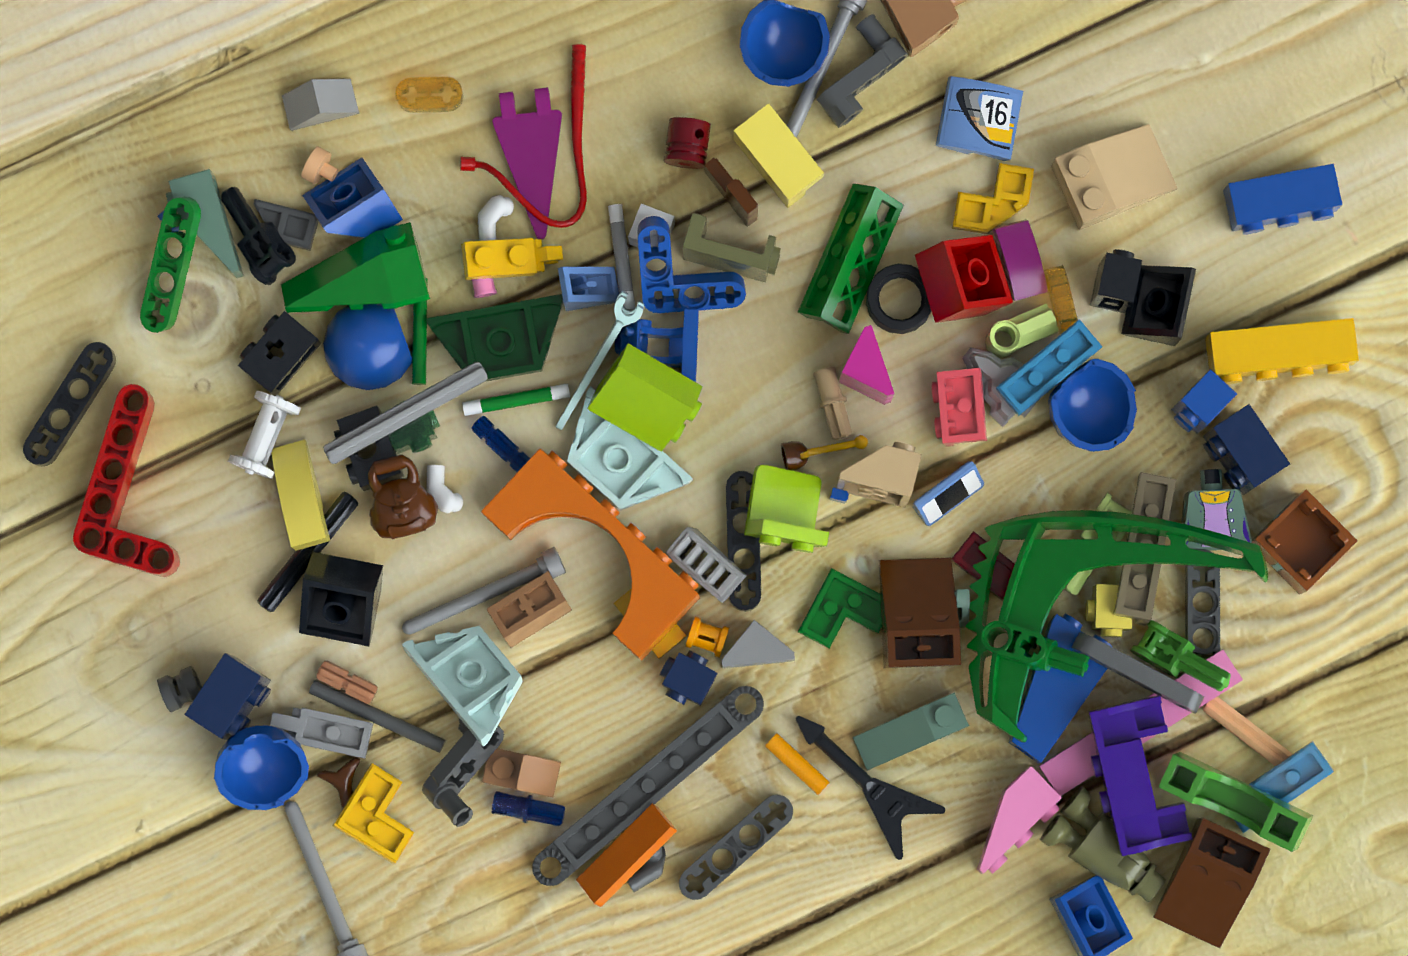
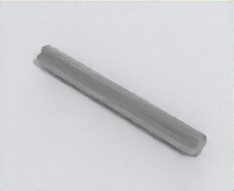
(405, 412)

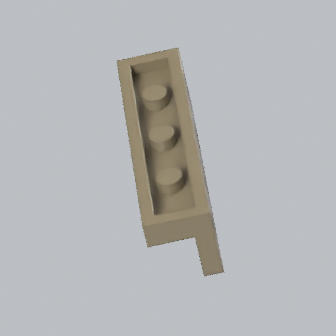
(1140, 581)

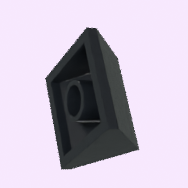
(1160, 304)

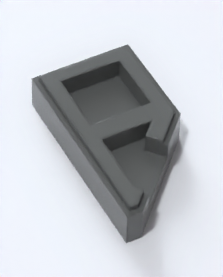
(293, 225)

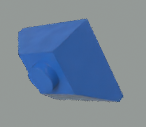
(352, 203)

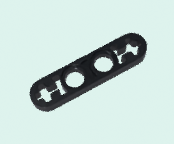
(64, 401)
(738, 541)

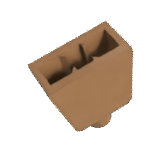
(921, 20)

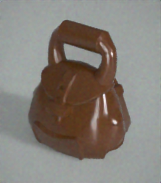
(401, 504)

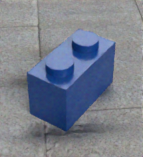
(1203, 402)

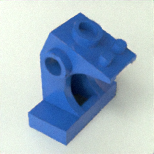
(682, 341)

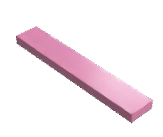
(1074, 763)

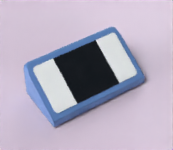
(948, 493)

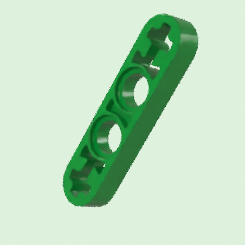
(164, 262)

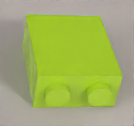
(646, 398)

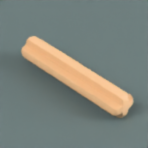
(1246, 731)

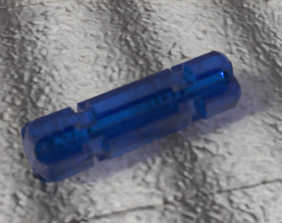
(500, 443)

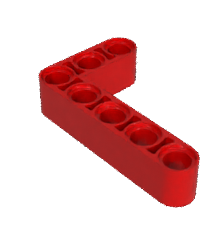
(118, 489)

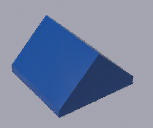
(1091, 918)

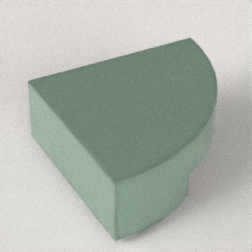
(963, 606)

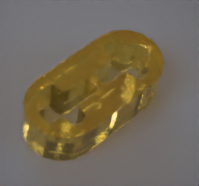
(429, 103)
(1060, 297)

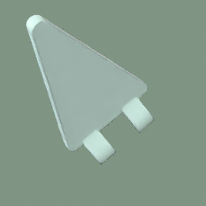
(623, 318)

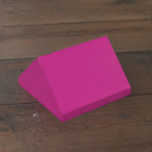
(866, 369)

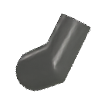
(649, 871)

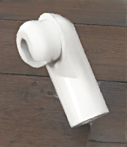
(443, 496)

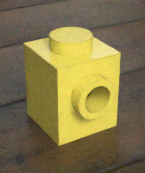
(1101, 611)

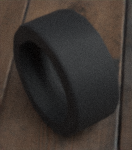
(873, 305)

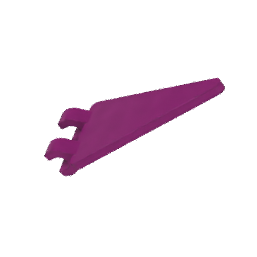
(531, 150)

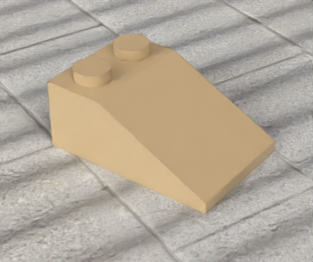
(1113, 175)

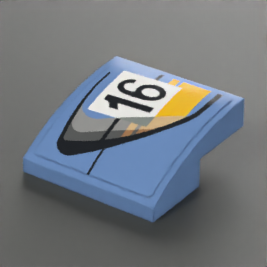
(979, 118)

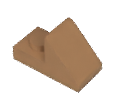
(522, 772)

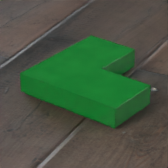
(841, 599)

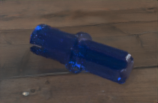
(527, 809)

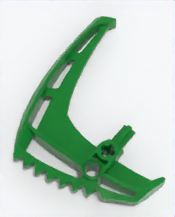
(1042, 574)

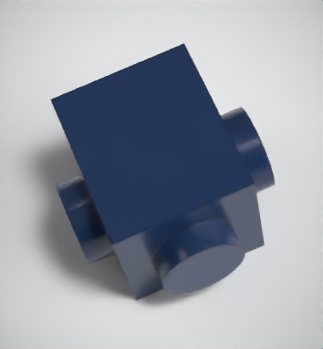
(687, 678)

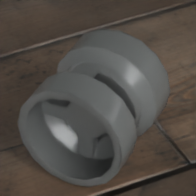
(179, 688)

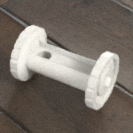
(264, 434)

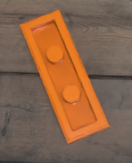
(626, 855)

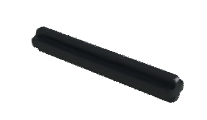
(298, 562)

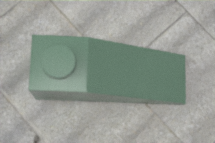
(213, 225)
(910, 731)

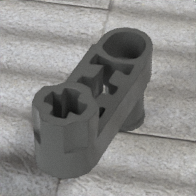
(840, 98)
(456, 771)

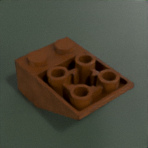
(919, 613)
(1211, 882)

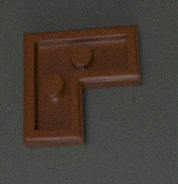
(732, 191)

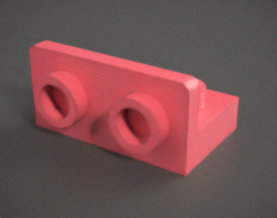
(960, 406)

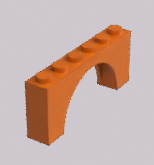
(546, 492)

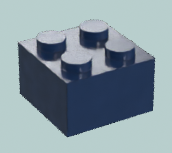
(1244, 450)
(229, 697)

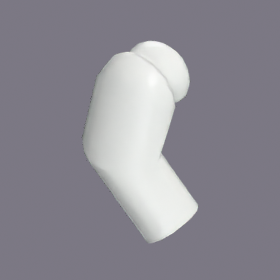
(490, 214)

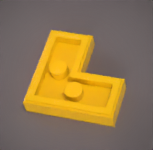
(365, 817)

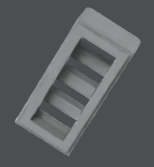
(683, 544)

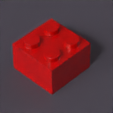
(963, 278)

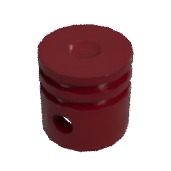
(687, 142)

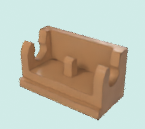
(529, 609)

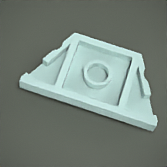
(620, 463)
(469, 676)

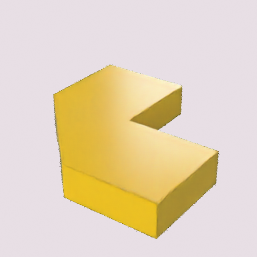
(984, 213)

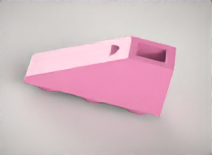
(1018, 810)

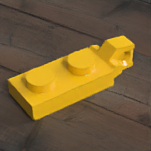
(507, 258)

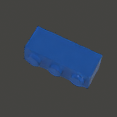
(1283, 199)

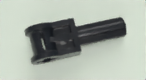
(261, 242)

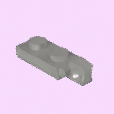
(326, 731)

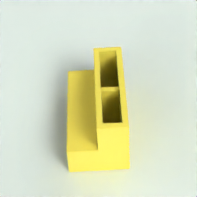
(777, 155)

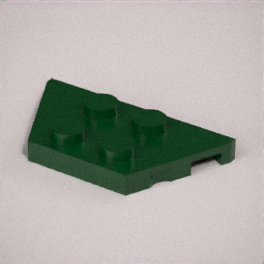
(502, 338)

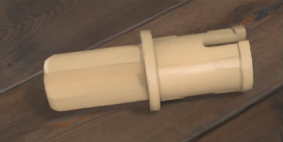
(833, 403)

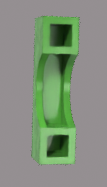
(1236, 799)

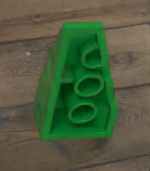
(374, 270)

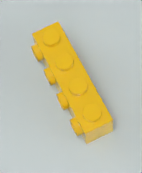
(1282, 349)

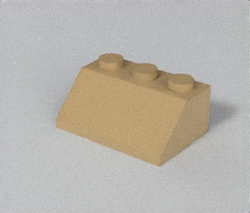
(883, 475)

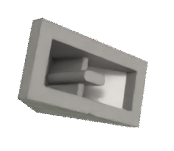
(319, 102)
(757, 647)

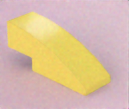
(299, 495)

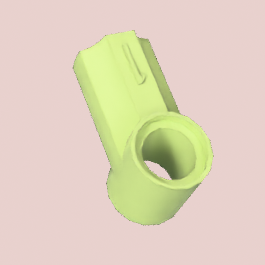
(1023, 330)

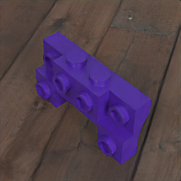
(1127, 780)

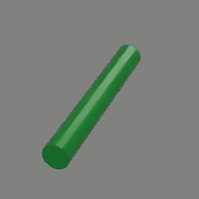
(419, 342)

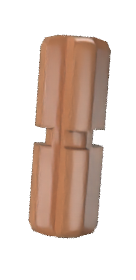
(339, 678)

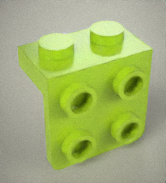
(785, 509)

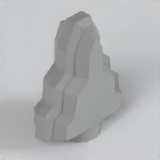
(994, 372)

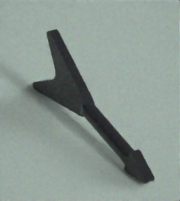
(885, 800)

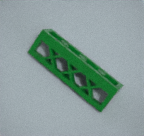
(846, 252)

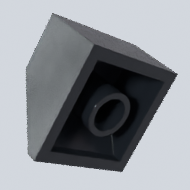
(340, 598)

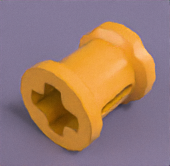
(712, 639)

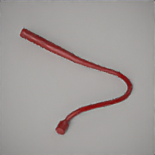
(577, 107)

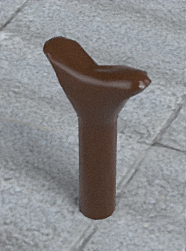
(342, 779)

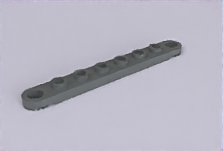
(648, 785)

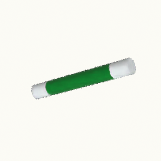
(516, 399)

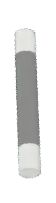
(621, 254)

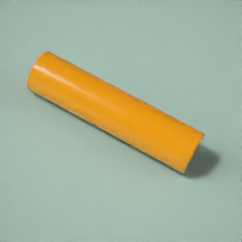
(797, 764)

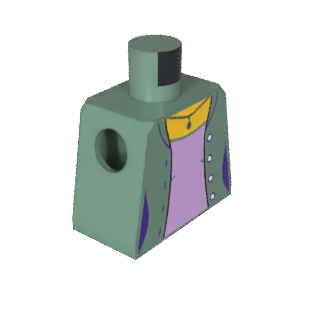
(1215, 509)

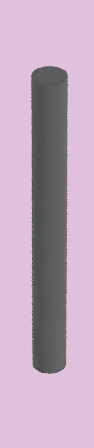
(377, 716)

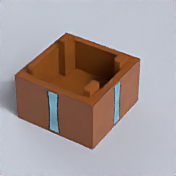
(1303, 542)

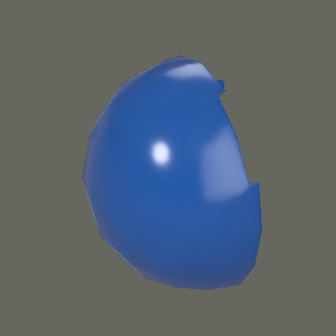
(784, 43)
(366, 347)
(1094, 406)
(260, 768)

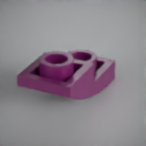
(1020, 259)

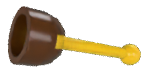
(796, 453)

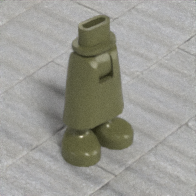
(1099, 848)

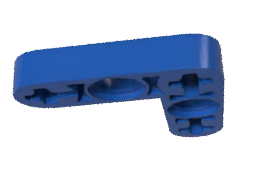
(665, 280)

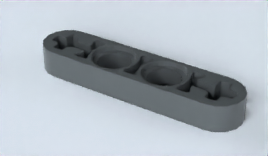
(1208, 620)
(1137, 672)
(733, 843)

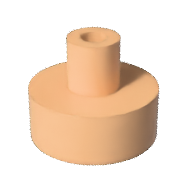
(318, 166)

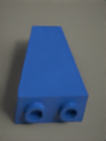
(1054, 695)

